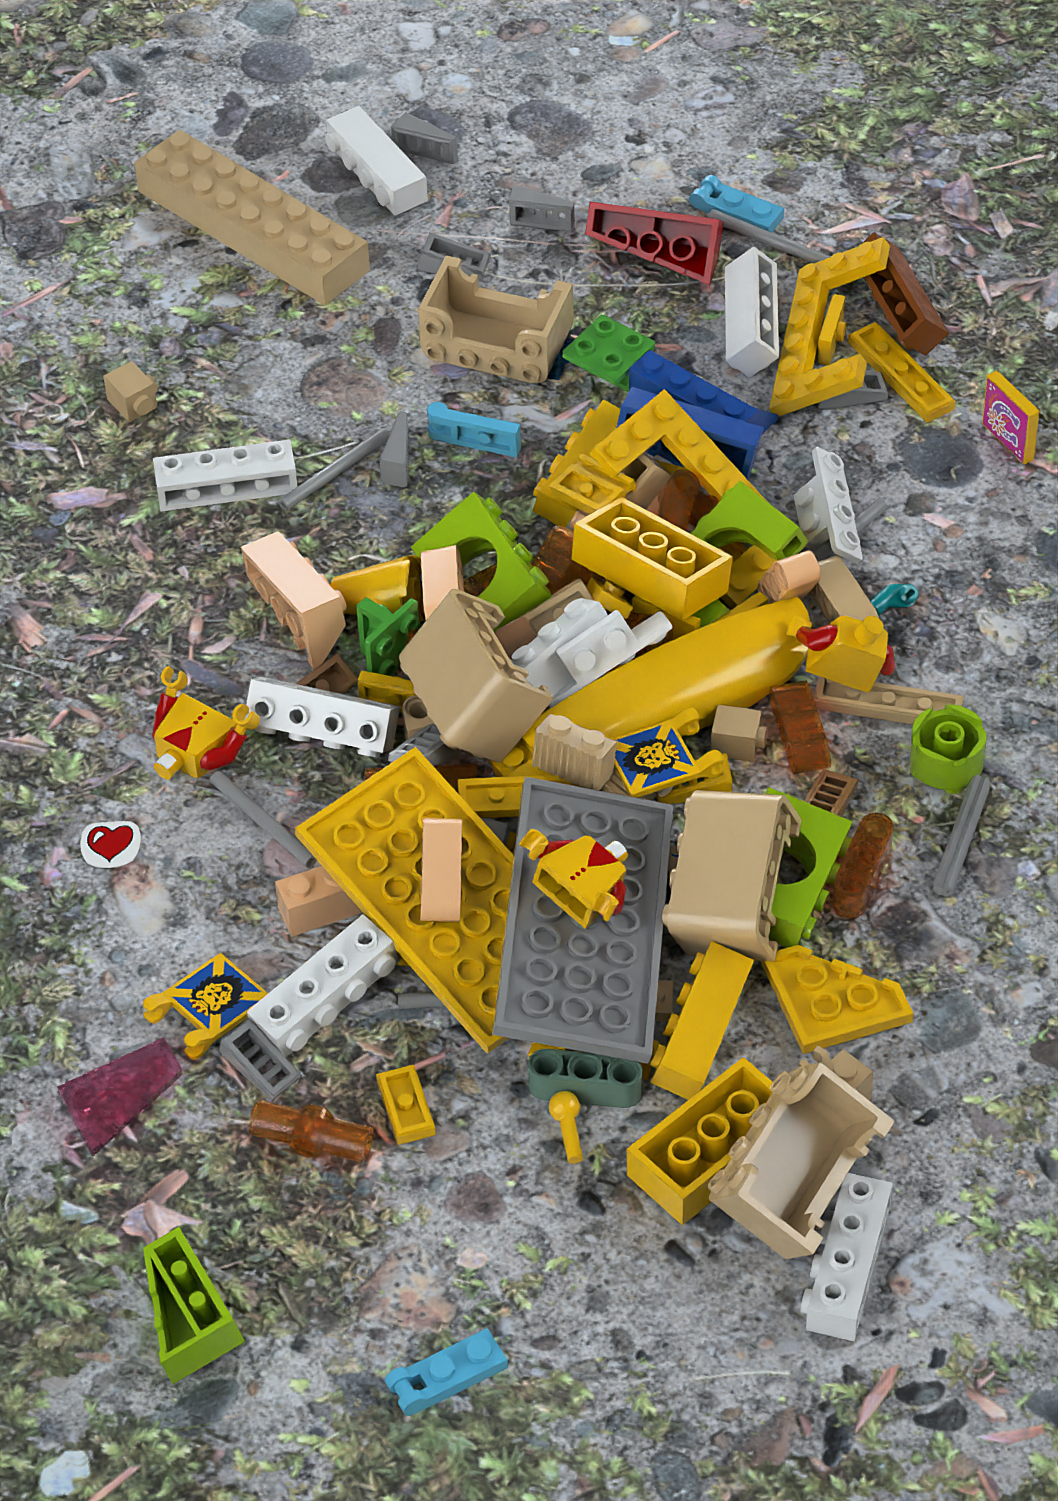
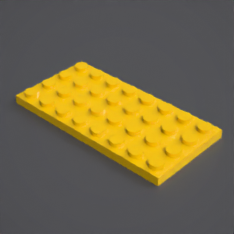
(375, 855)

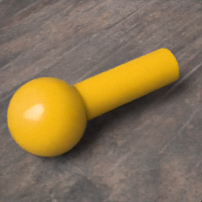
(565, 1108)

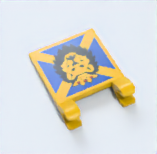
(660, 759)
(210, 998)

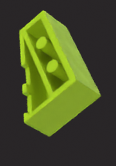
(187, 1308)

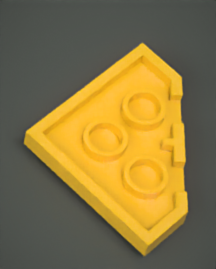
(833, 999)

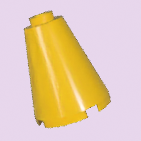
(384, 583)

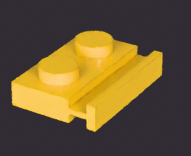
(590, 486)

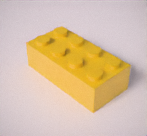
(651, 558)
(695, 1140)

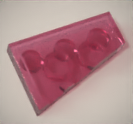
(117, 1092)

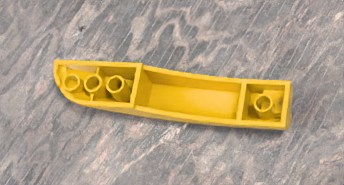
(709, 667)

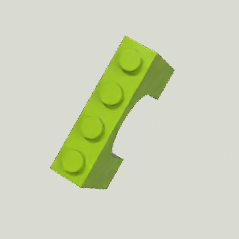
(748, 519)
(478, 529)
(819, 845)

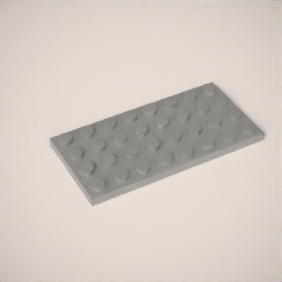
(594, 983)

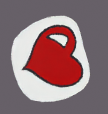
(110, 843)

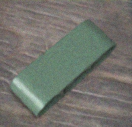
(604, 1076)

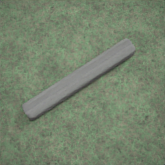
(961, 836)

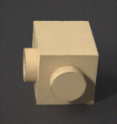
(131, 391)
(738, 732)

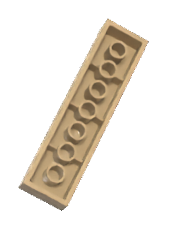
(252, 217)

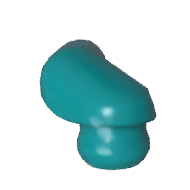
(895, 597)

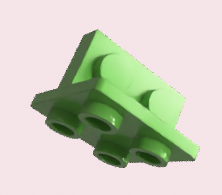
(608, 350)
(385, 633)

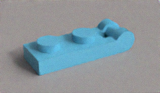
(736, 204)
(473, 430)
(447, 1372)

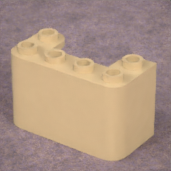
(493, 328)
(469, 679)
(729, 871)
(796, 1157)

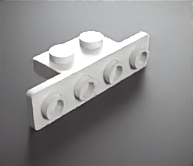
(826, 508)
(606, 646)

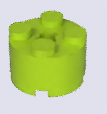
(947, 747)

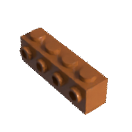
(906, 303)

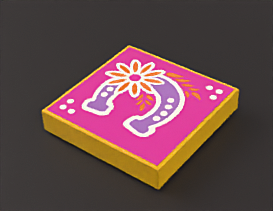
(1010, 417)

